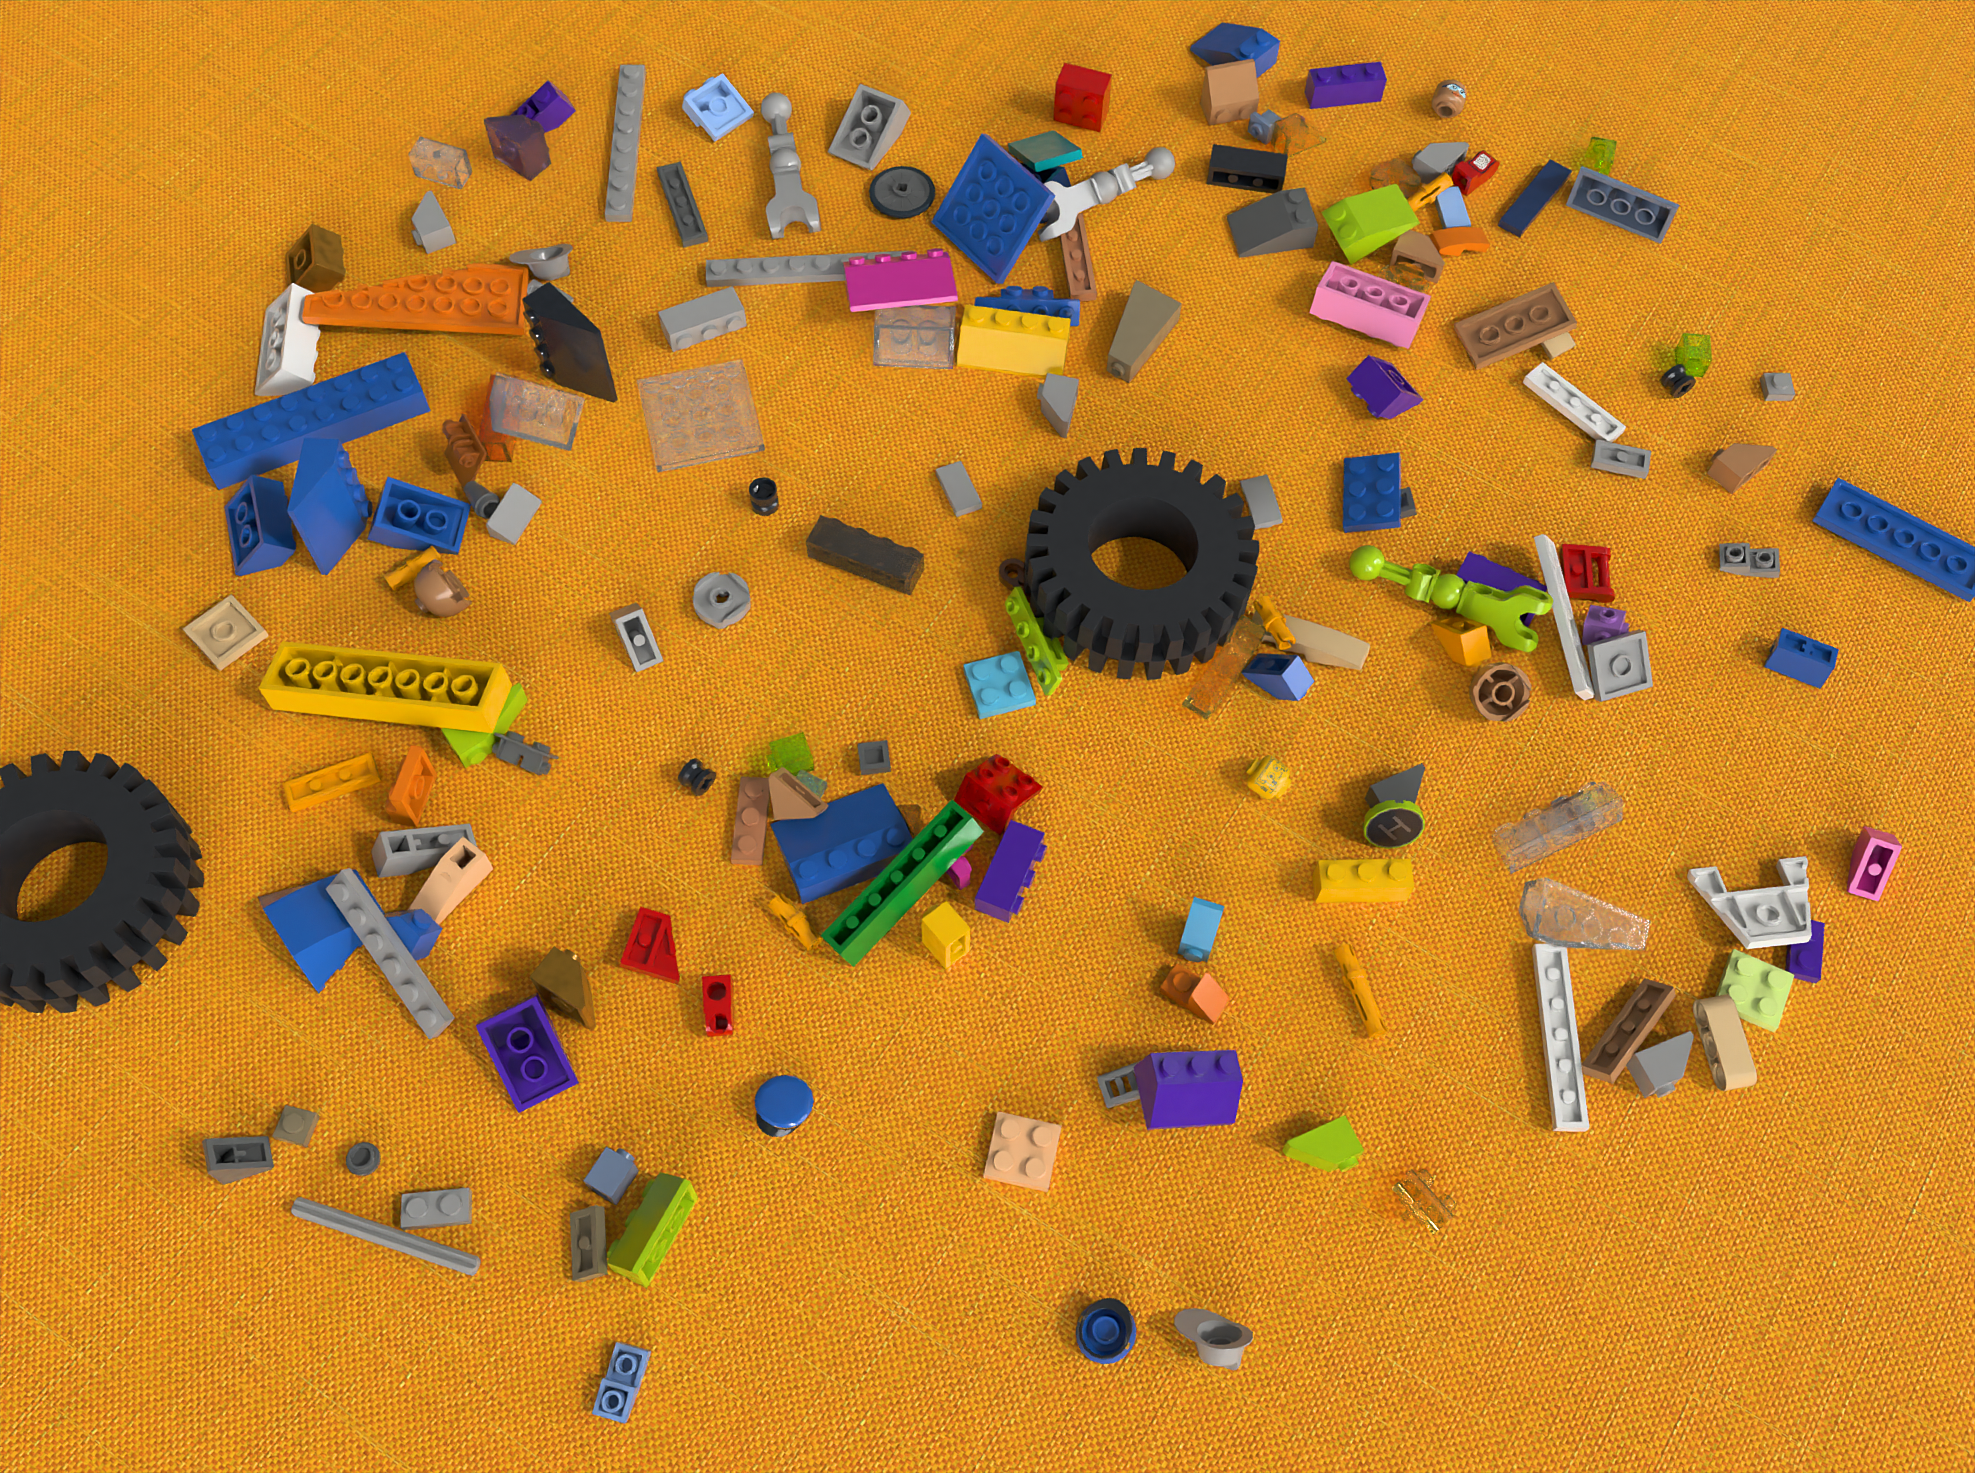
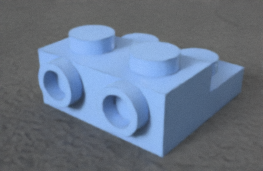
(716, 107)

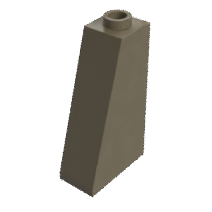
(1142, 328)

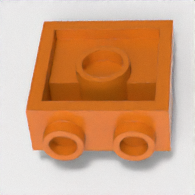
(411, 789)

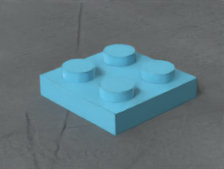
(999, 684)

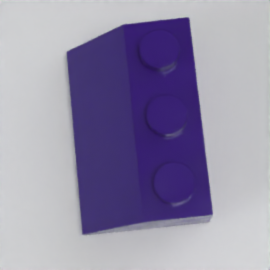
(1189, 1088)

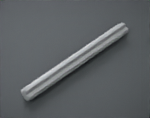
(386, 1236)

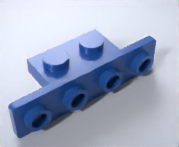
(1034, 301)

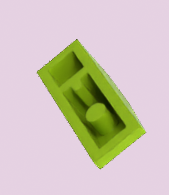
(474, 746)

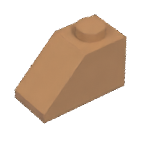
(1419, 251)
(1739, 464)

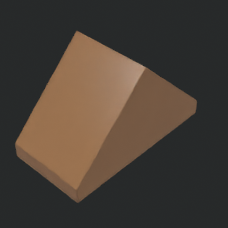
(792, 798)

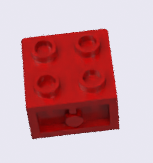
(995, 792)

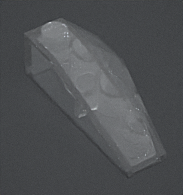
(1577, 920)

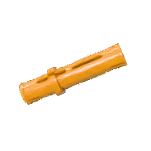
(1356, 980)

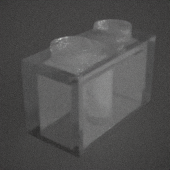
(440, 162)

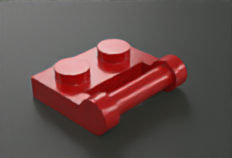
(1578, 574)

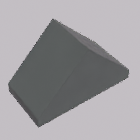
(237, 1157)

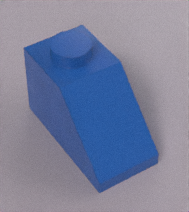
(1279, 675)
(415, 930)

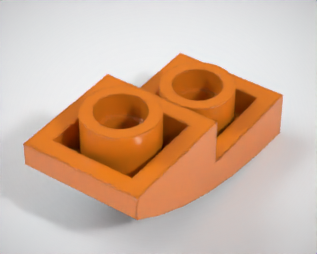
(1456, 239)

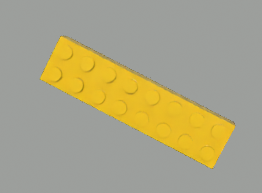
(386, 686)

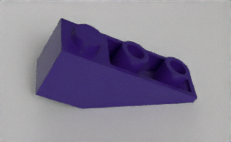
(547, 106)

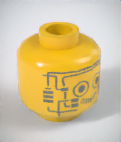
(1268, 777)

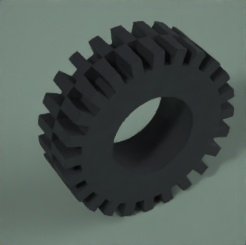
(1152, 505)
(131, 907)

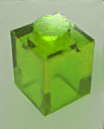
(1694, 353)
(791, 754)

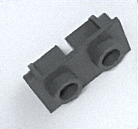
(535, 755)

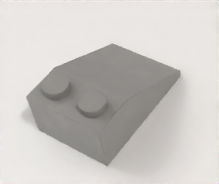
(869, 127)

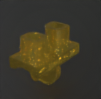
(1422, 1202)

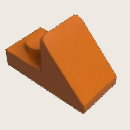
(1196, 994)

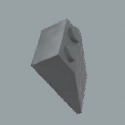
(1274, 224)

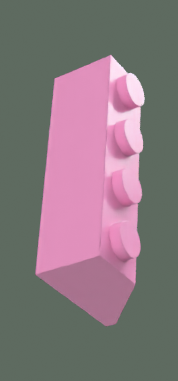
(1369, 304)

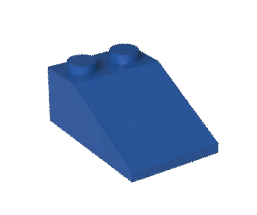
(1237, 43)
(418, 518)

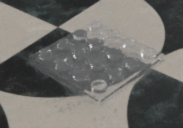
(700, 415)

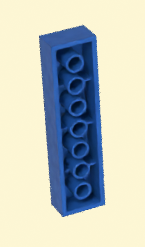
(332, 409)

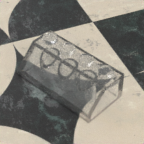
(1558, 825)

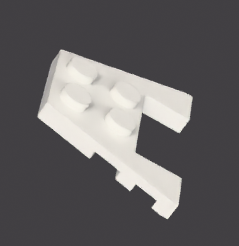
(1761, 915)

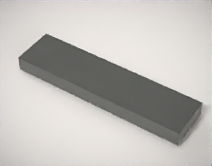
(682, 204)

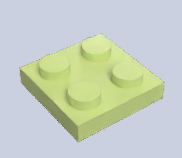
(1756, 989)

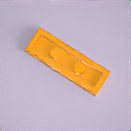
(331, 782)

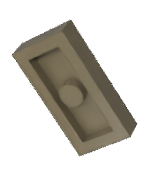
(588, 1243)

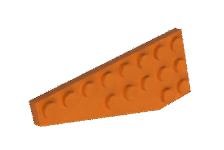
(463, 300)

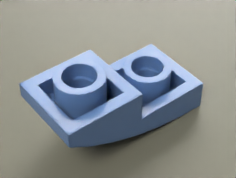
(622, 1382)

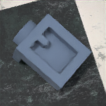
(1262, 125)

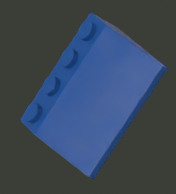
(327, 501)
(843, 843)

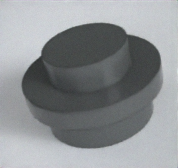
(363, 1159)

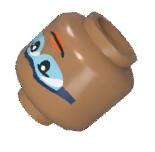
(1449, 98)

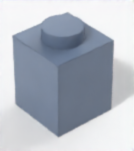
(612, 1174)

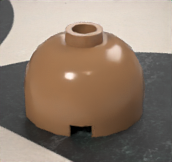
(439, 591)
(1500, 691)

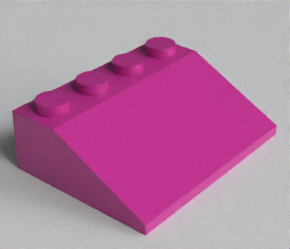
(899, 280)

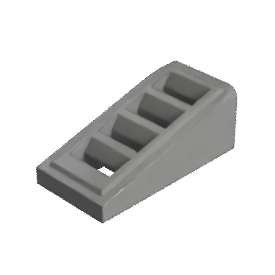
(1117, 1075)

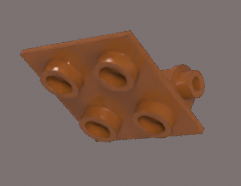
(463, 449)

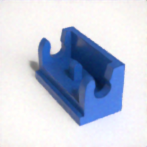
(1801, 658)

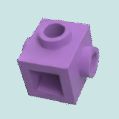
(1603, 624)

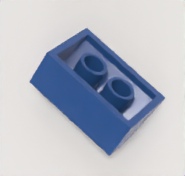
(259, 526)

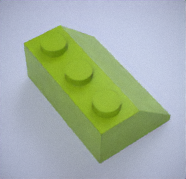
(652, 1228)

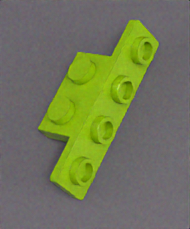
(1045, 655)

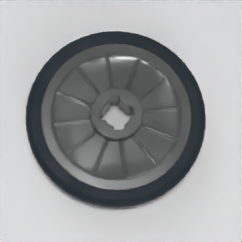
(902, 192)

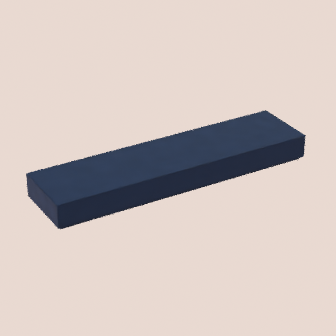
(1535, 198)

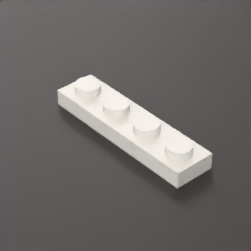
(1573, 404)

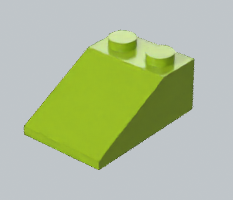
(1369, 220)

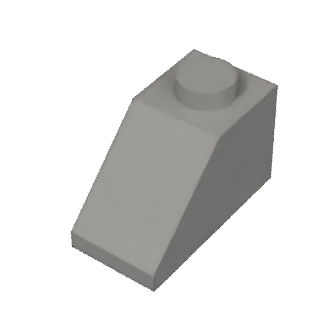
(1438, 159)
(431, 225)
(1058, 401)
(636, 636)
(1661, 1065)

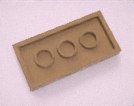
(1515, 326)

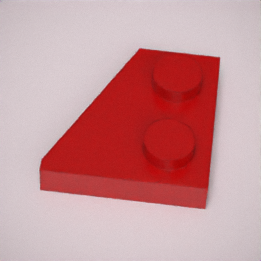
(652, 947)

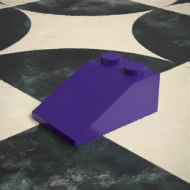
(527, 1052)

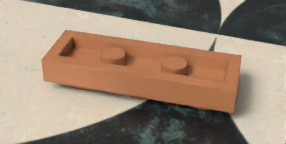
(751, 821)

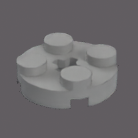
(725, 613)

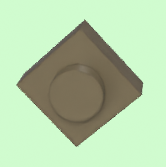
(296, 1126)

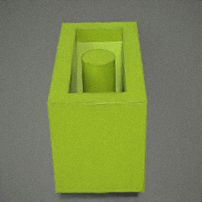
(1327, 1146)

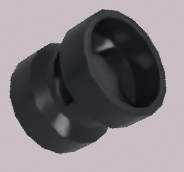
(764, 496)

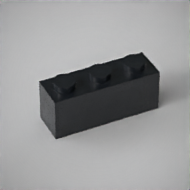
(1247, 169)

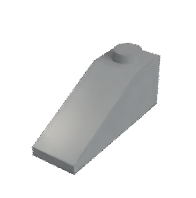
(415, 849)

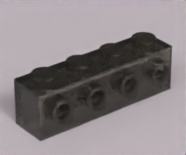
(865, 554)

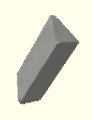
(513, 514)

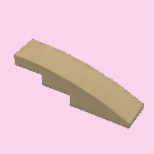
(1322, 643)

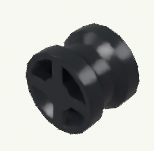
(1678, 381)
(696, 777)

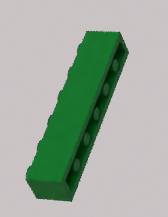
(902, 883)

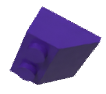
(1383, 388)

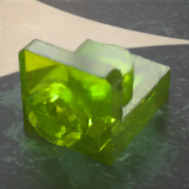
(1602, 152)

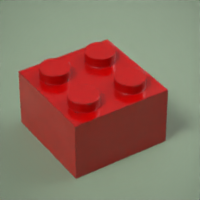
(1082, 97)

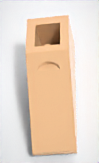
(452, 880)

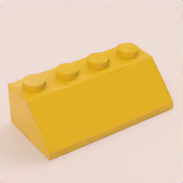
(1013, 342)

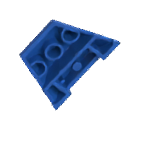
(313, 928)

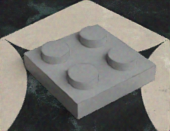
(1620, 665)

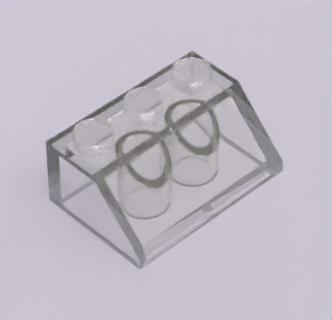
(915, 337)
(534, 411)

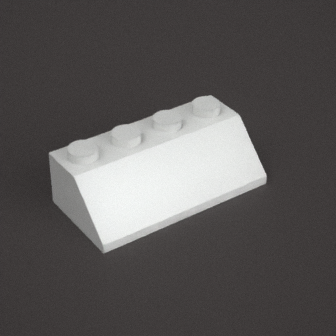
(287, 346)

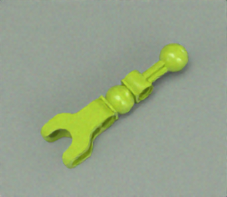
(1473, 600)

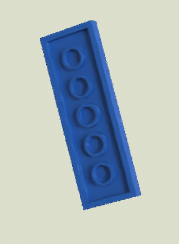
(1899, 538)

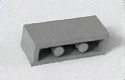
(702, 319)

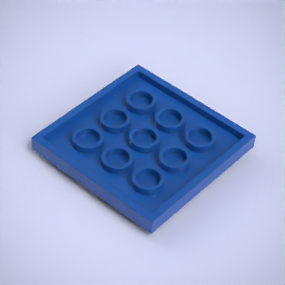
(993, 208)

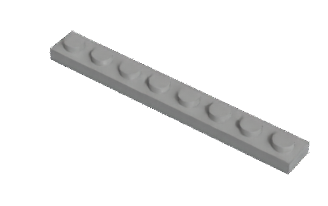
(625, 144)
(781, 269)

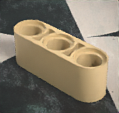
(1724, 1042)

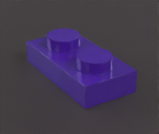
(1805, 959)

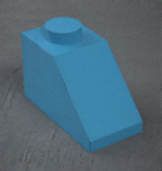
(1200, 930)

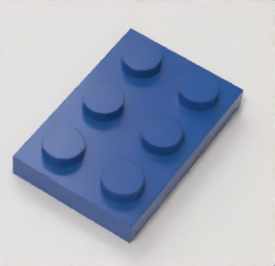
(1372, 492)

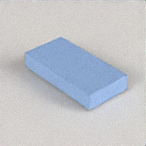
(1452, 208)

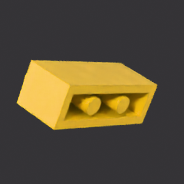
(1363, 880)

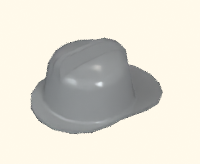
(547, 262)
(1216, 1338)

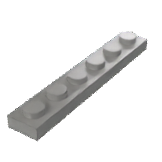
(390, 953)

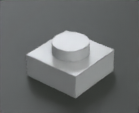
(1777, 386)

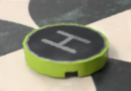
(1393, 824)

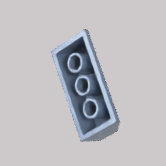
(1622, 205)

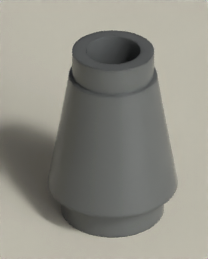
(482, 500)

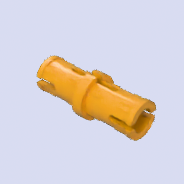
(1429, 191)
(410, 568)
(1274, 622)
(795, 922)

